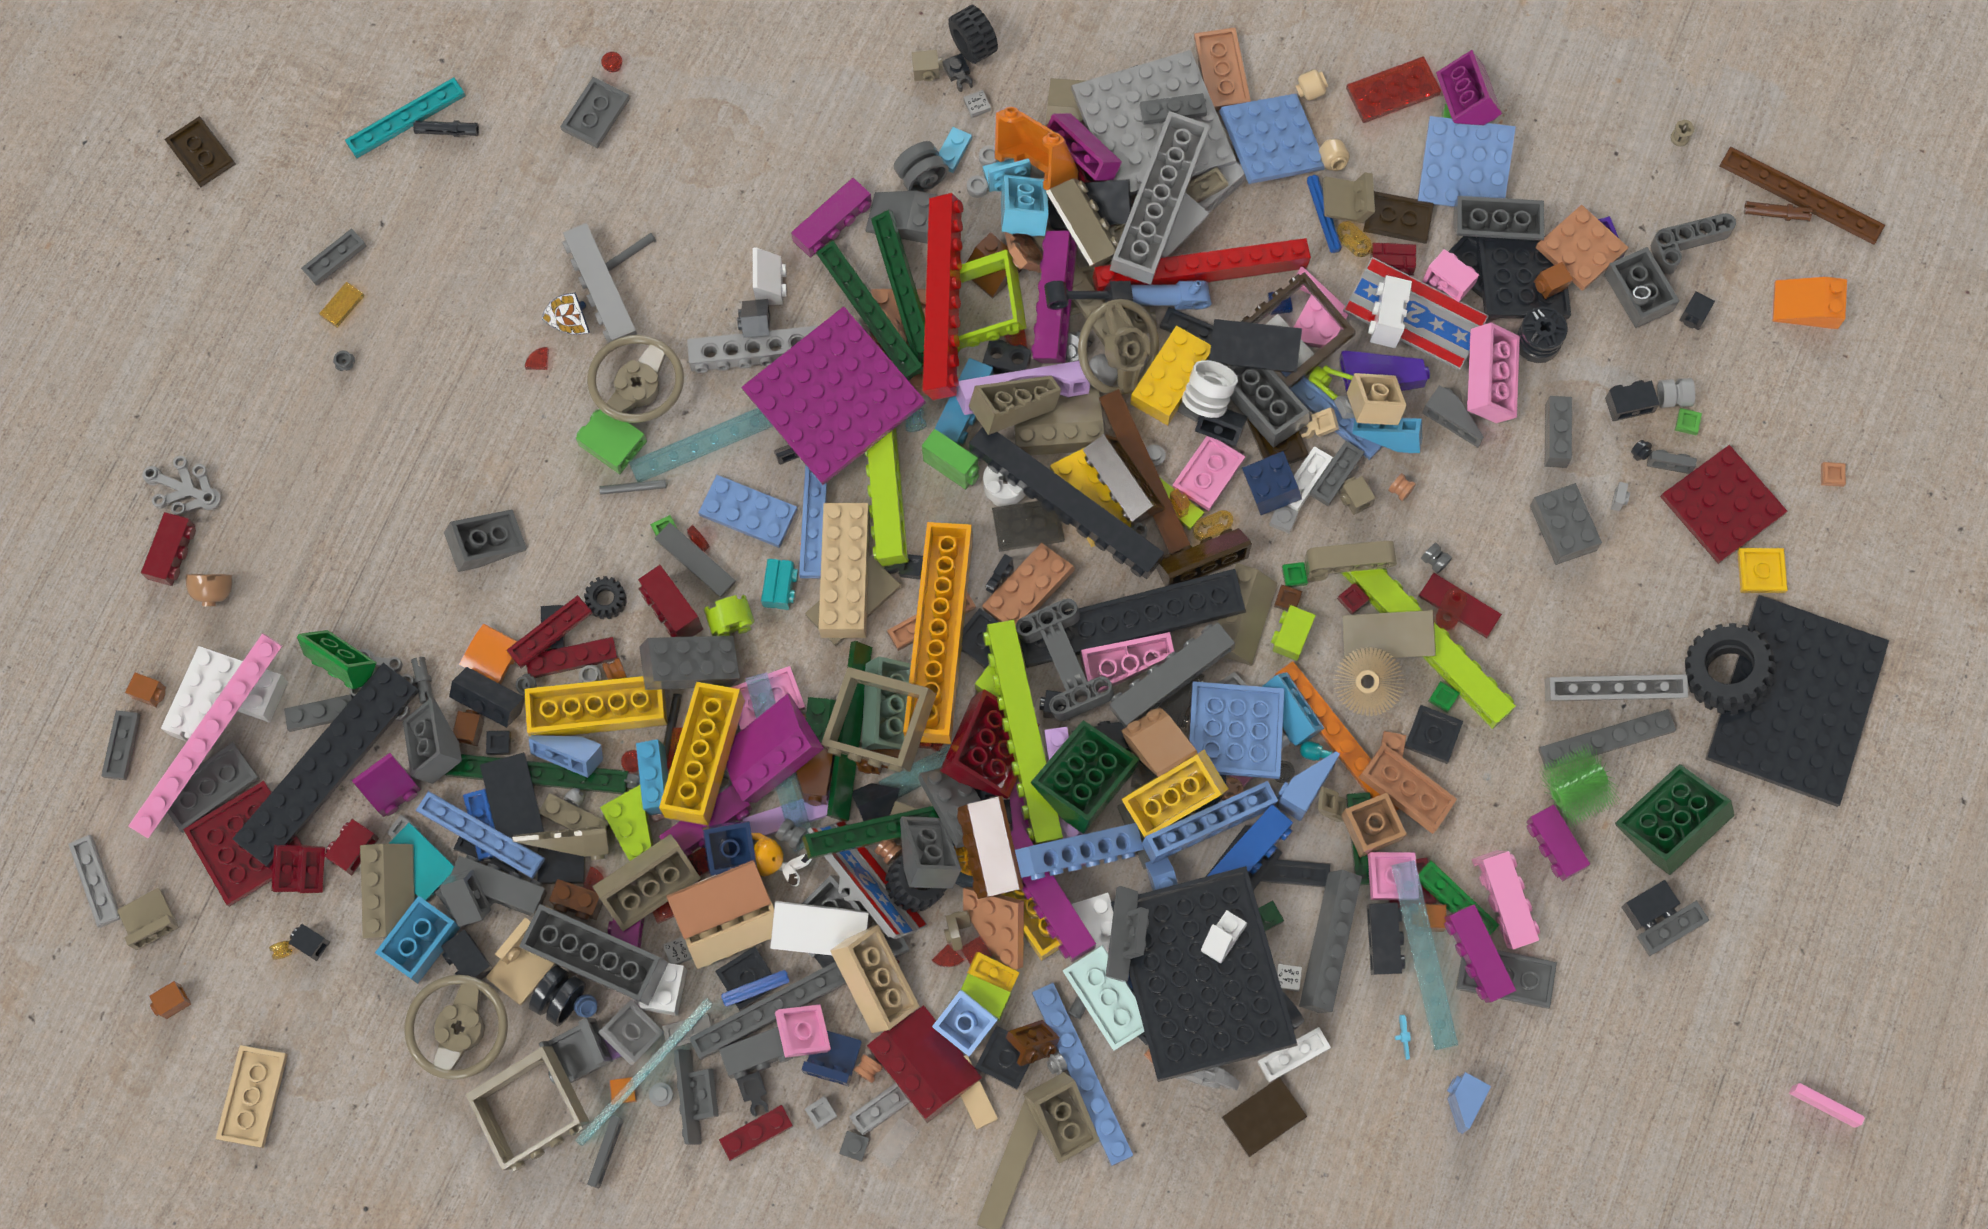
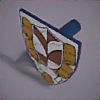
(566, 314)

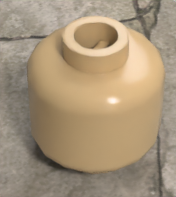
(1312, 85)
(1334, 154)

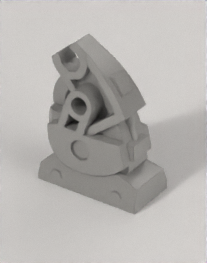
(1213, 1078)

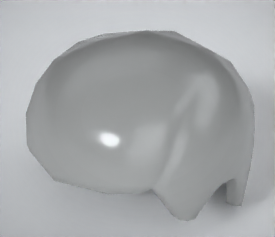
(1102, 370)

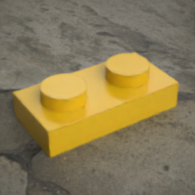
(993, 971)

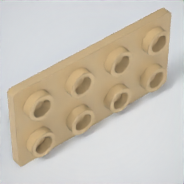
(518, 970)

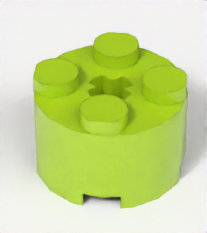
(729, 616)

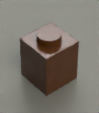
(468, 727)

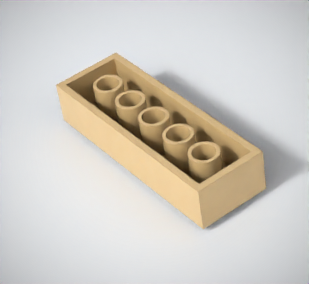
(844, 570)

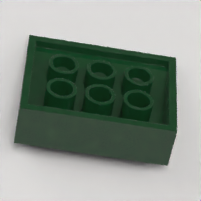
(1084, 776)
(1676, 818)

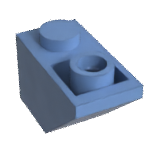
(1161, 874)

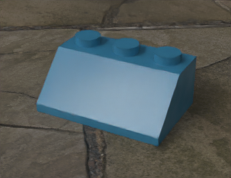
(417, 939)

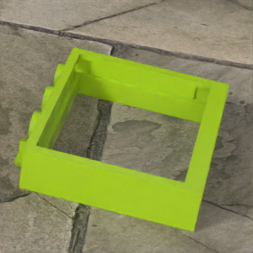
(985, 266)

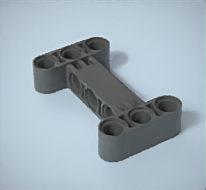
(1064, 659)

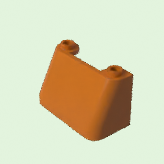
(1025, 138)

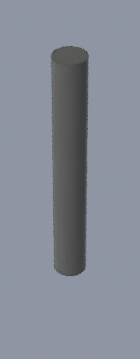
(630, 251)
(630, 487)

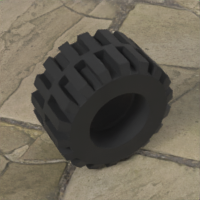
(973, 34)
(909, 896)

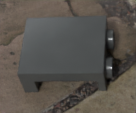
(580, 1050)

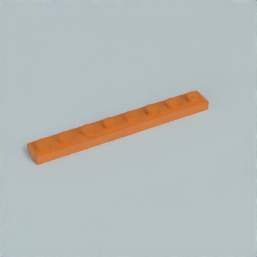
(1334, 731)

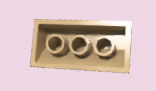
(731, 936)
(875, 979)

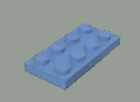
(747, 511)

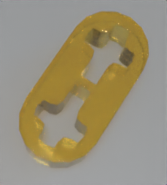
(1352, 240)
(1211, 520)

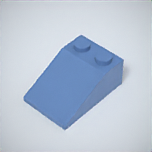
(1301, 791)

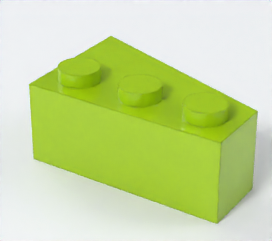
(629, 822)

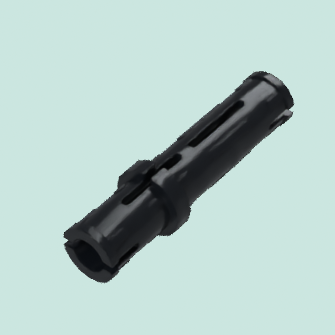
(453, 128)

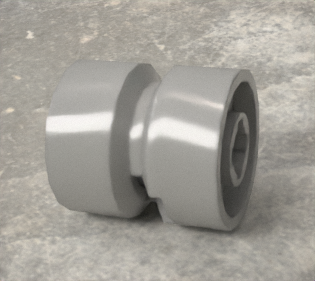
(1679, 392)

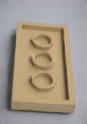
(251, 1096)

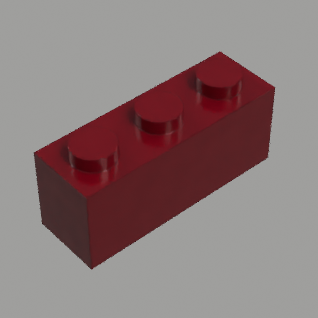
(168, 549)

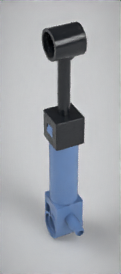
(1182, 295)

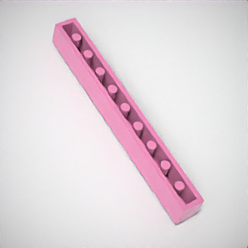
(205, 736)

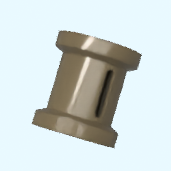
(1683, 133)

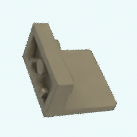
(1348, 198)
(147, 919)

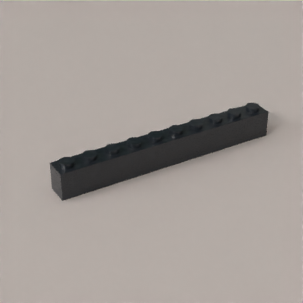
(1067, 502)

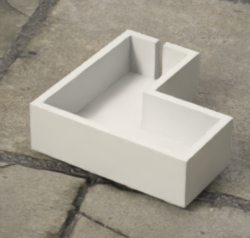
(203, 684)

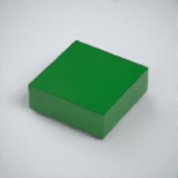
(1294, 574)
(1443, 697)

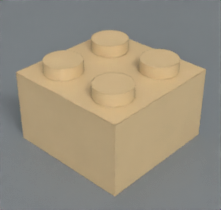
(1376, 399)

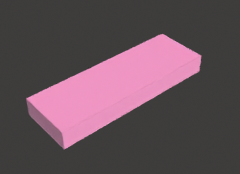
(1827, 1105)

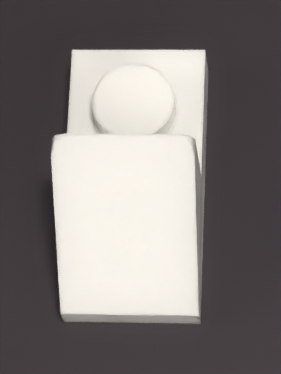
(1223, 936)

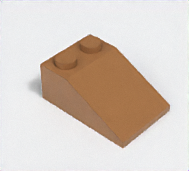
(1158, 742)

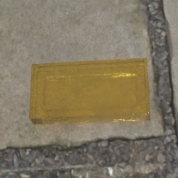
(341, 304)

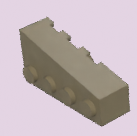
(1013, 401)

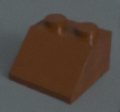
(995, 281)

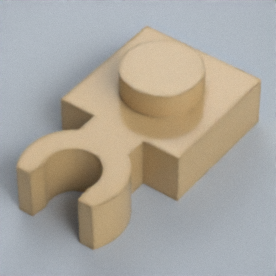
(1322, 423)

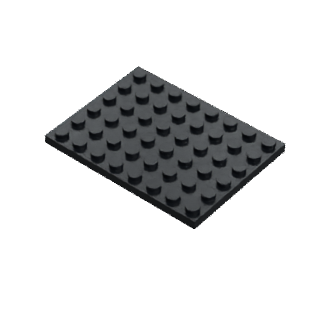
(1816, 709)
(1190, 1004)

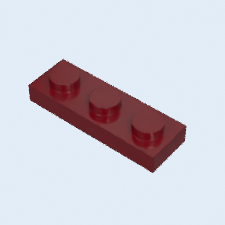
(756, 1133)

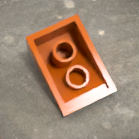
(1810, 301)

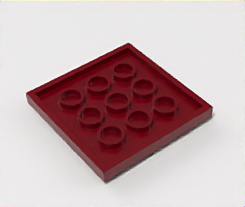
(1723, 504)
(227, 863)

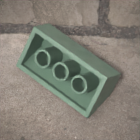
(884, 709)

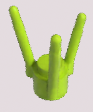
(1322, 379)

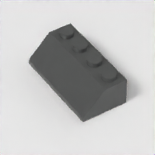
(1499, 218)

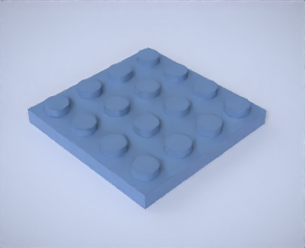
(1272, 138)
(1465, 161)
(1238, 727)

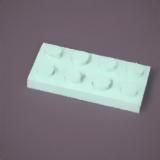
(1106, 999)

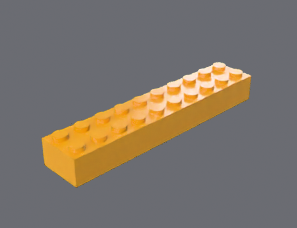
(940, 625)

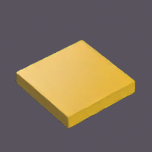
(1762, 570)

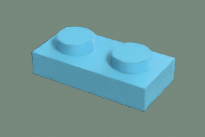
(954, 147)

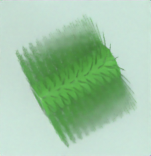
(1579, 785)

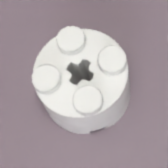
(1000, 493)

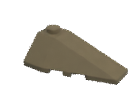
(579, 841)

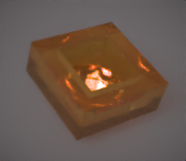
(1180, 503)

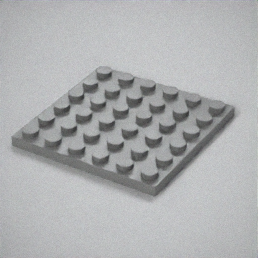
(1114, 115)

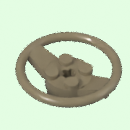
(1124, 346)
(642, 372)
(464, 1010)

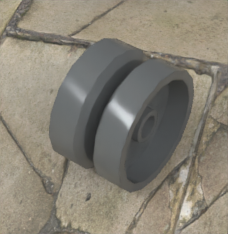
(921, 167)

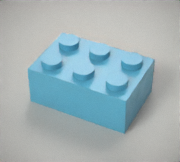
(1023, 206)

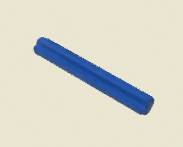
(1326, 222)

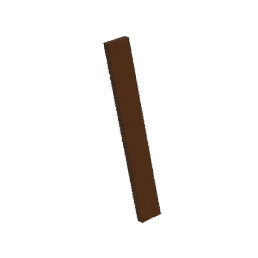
(1802, 195)
(1130, 439)

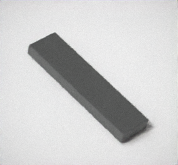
(695, 560)

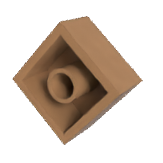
(1373, 824)

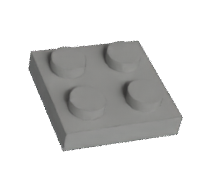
(631, 1032)

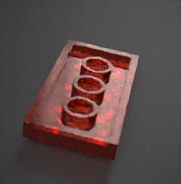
(1393, 89)

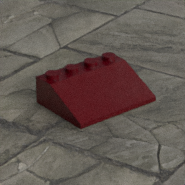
(980, 749)
(924, 1063)

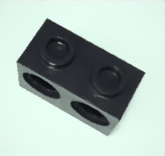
(1009, 353)

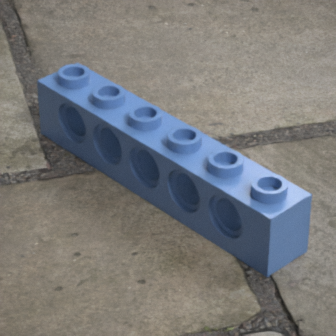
(1209, 822)
(1078, 850)

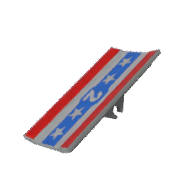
(1433, 319)
(867, 883)

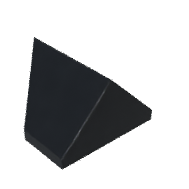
(875, 800)

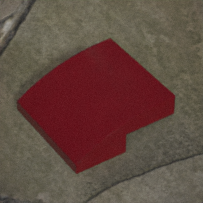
(298, 868)

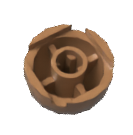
(209, 587)

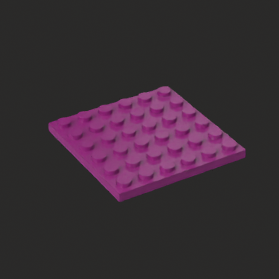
(833, 395)

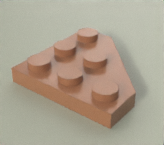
(1024, 251)
(999, 924)

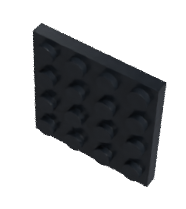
(1509, 276)

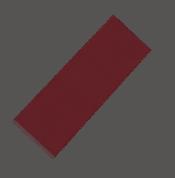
(1475, 613)

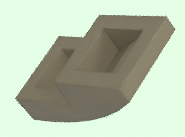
(1331, 804)

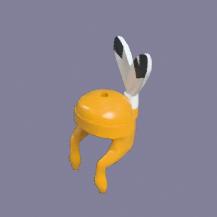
(770, 859)

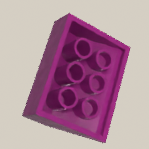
(771, 750)

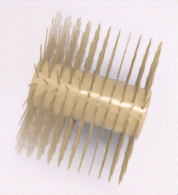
(1365, 666)

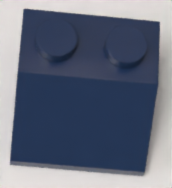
(728, 846)

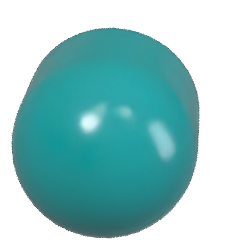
(1313, 751)

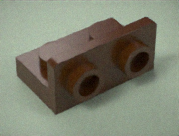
(1033, 1042)

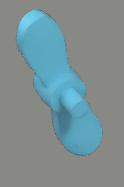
(1404, 1036)

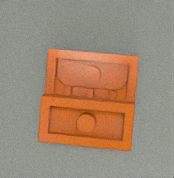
(488, 653)

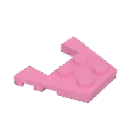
(1316, 323)

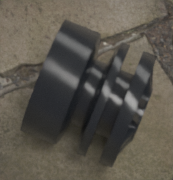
(1542, 334)

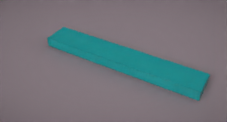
(404, 117)

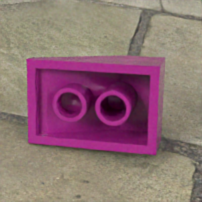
(387, 785)

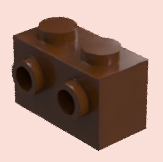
(575, 899)

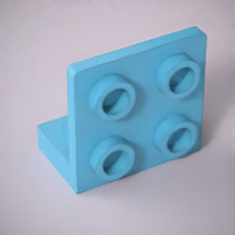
(995, 172)

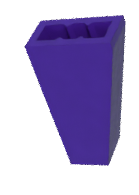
(1410, 372)

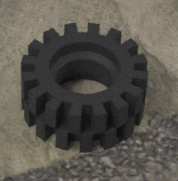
(602, 585)

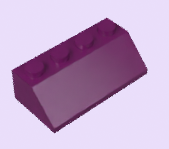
(1468, 91)

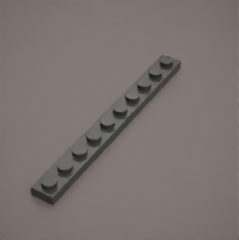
(763, 1012)

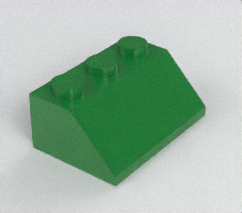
(337, 657)

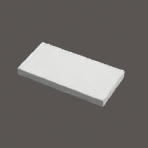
(814, 927)

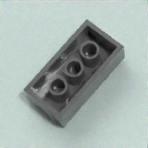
(1268, 404)
(688, 660)

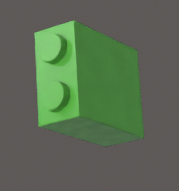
(610, 440)
(950, 459)

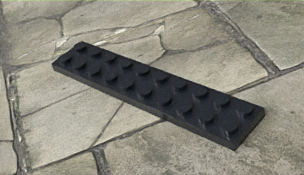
(1147, 614)
(326, 764)

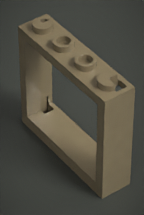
(914, 733)
(489, 1125)

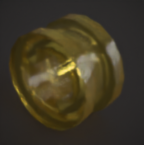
(280, 950)

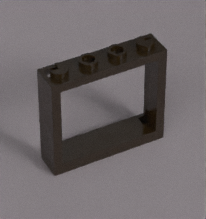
(1325, 352)

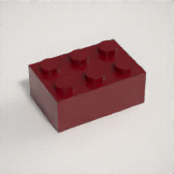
(669, 604)

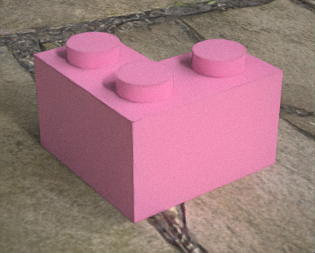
(1450, 276)

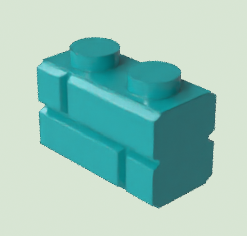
(778, 584)

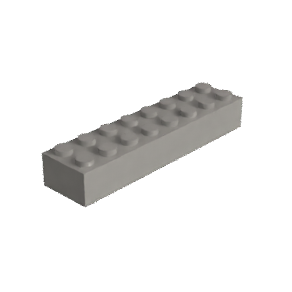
(1159, 198)

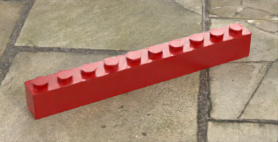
(1219, 264)
(942, 297)

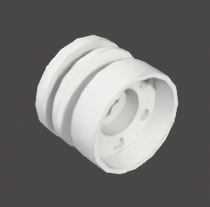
(1209, 388)

